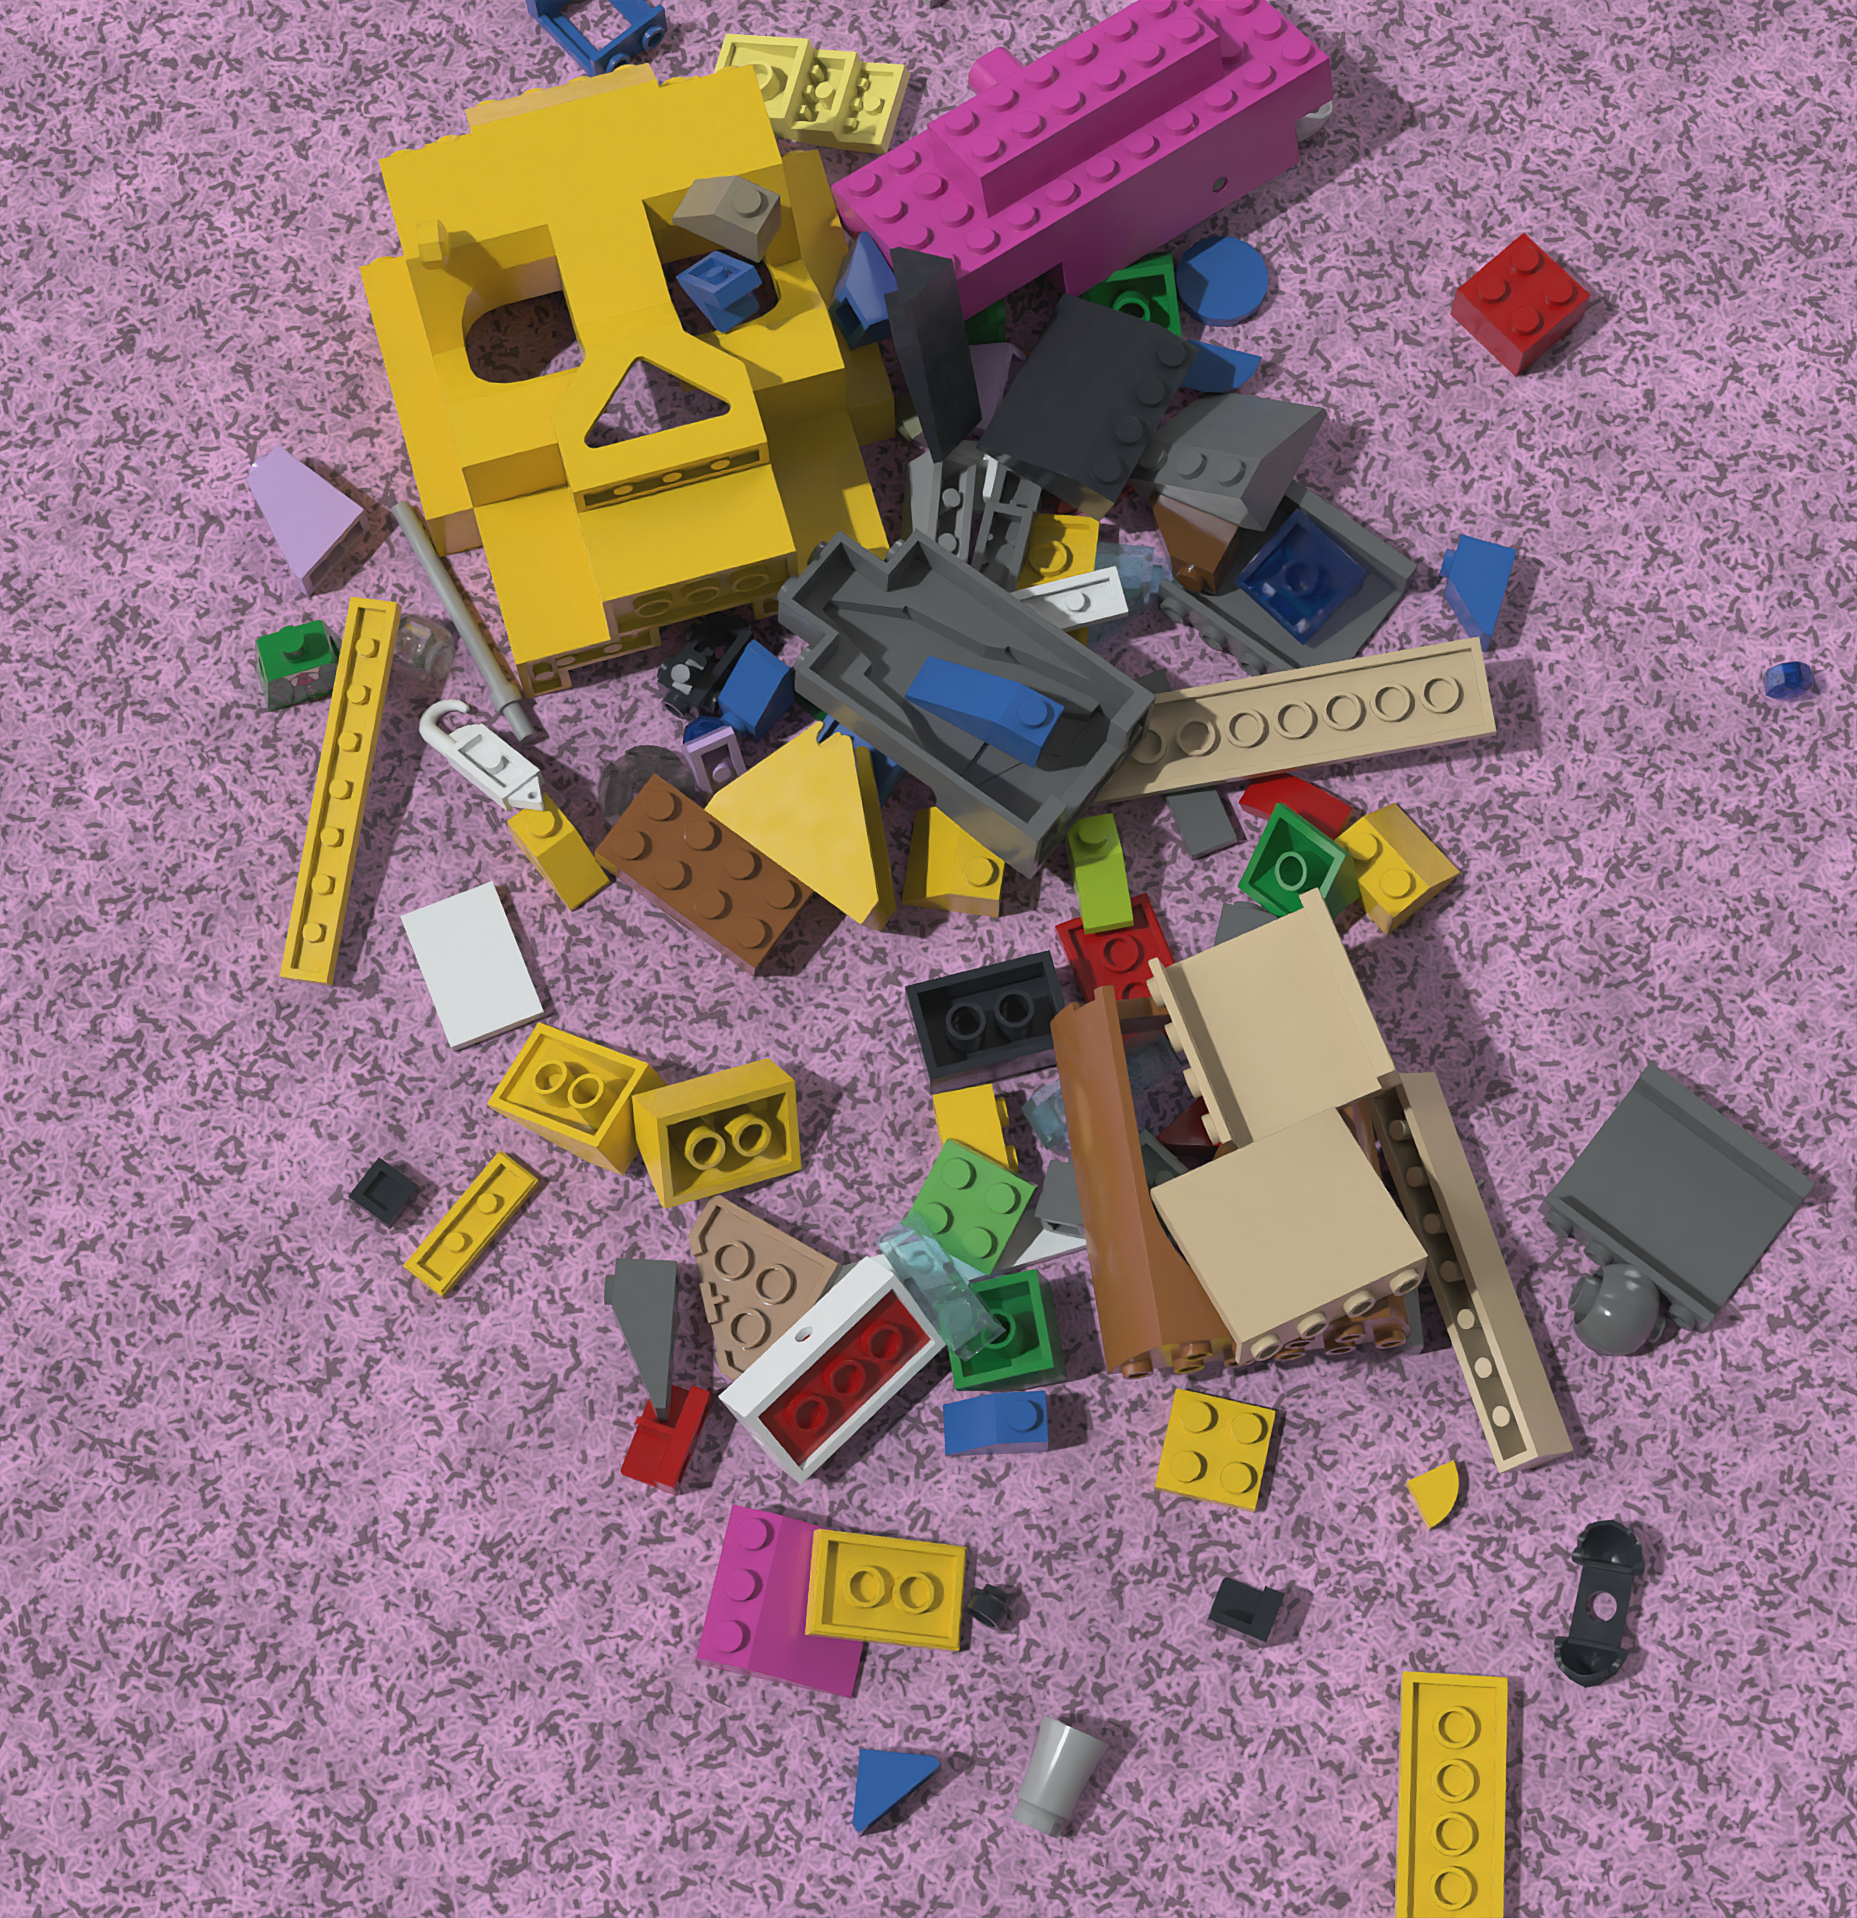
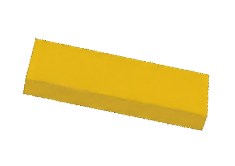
(471, 1224)

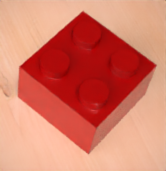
(1519, 304)

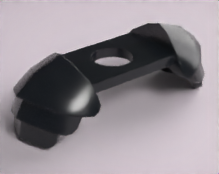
(1610, 1562)

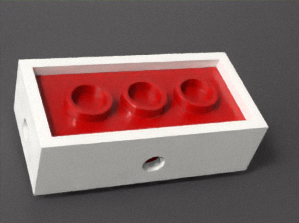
(833, 1369)

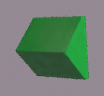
(1294, 860)

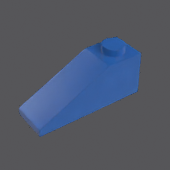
(988, 707)

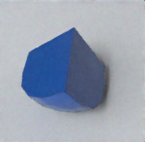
(1219, 368)

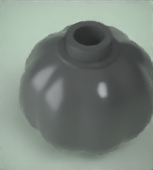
(1616, 1309)

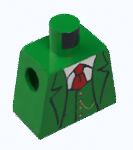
(297, 663)

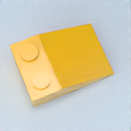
(576, 1096)

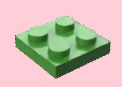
(973, 1205)

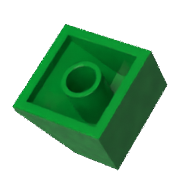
(1028, 1349)

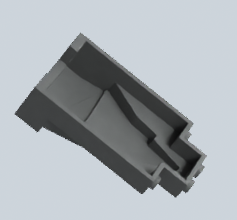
(876, 627)

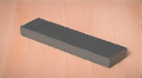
(1195, 811)

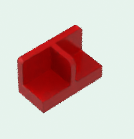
(664, 1449)

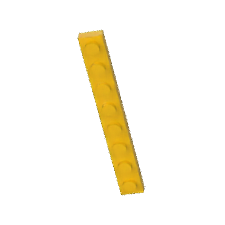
(341, 791)

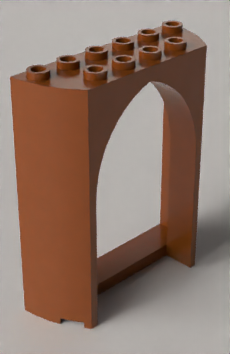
(1144, 1291)

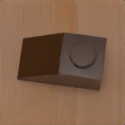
(1194, 543)

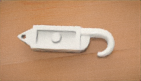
(484, 759)

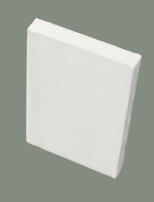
(472, 966)

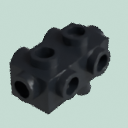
(695, 675)

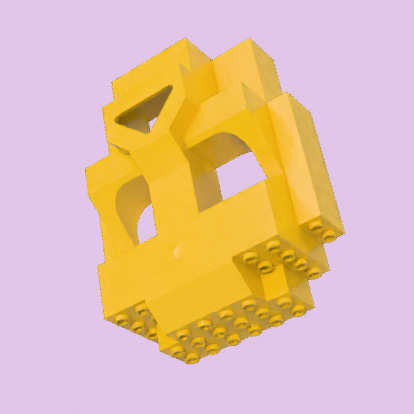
(662, 527)

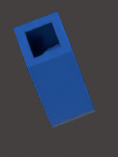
(859, 294)

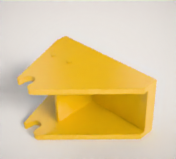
(819, 820)

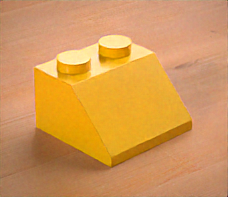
(1394, 866)
(951, 868)

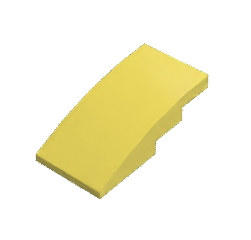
(821, 93)

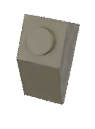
(731, 214)

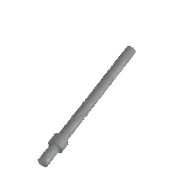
(504, 695)

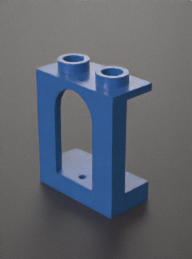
(645, 33)

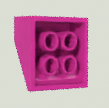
(761, 1608)

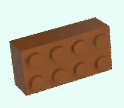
(703, 874)

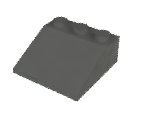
(1229, 455)

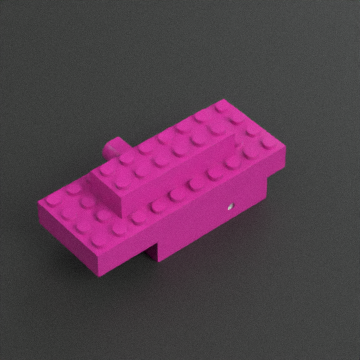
(1095, 147)

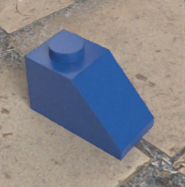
(1477, 584)
(756, 693)
(996, 1424)

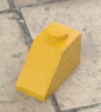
(558, 853)

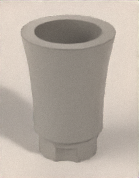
(1056, 1776)

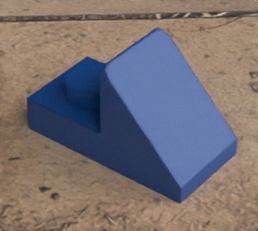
(722, 289)

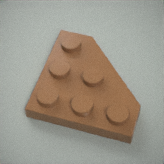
(753, 1281)

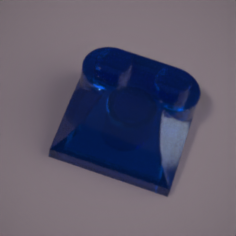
(1302, 576)

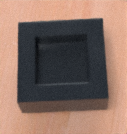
(384, 1193)

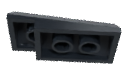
(933, 348)

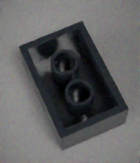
(985, 1021)

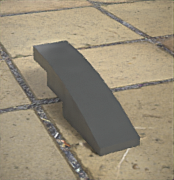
(1007, 528)

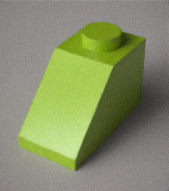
(1099, 874)

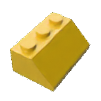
(718, 1131)

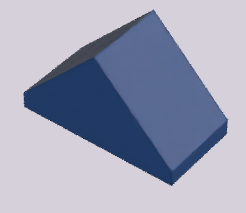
(885, 1782)

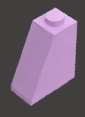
(306, 516)

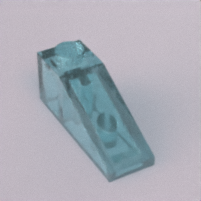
(1148, 1062)
(939, 1287)

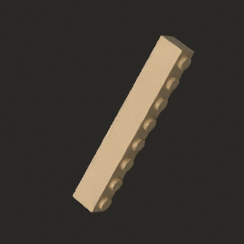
(1468, 1274)

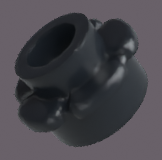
(989, 1606)

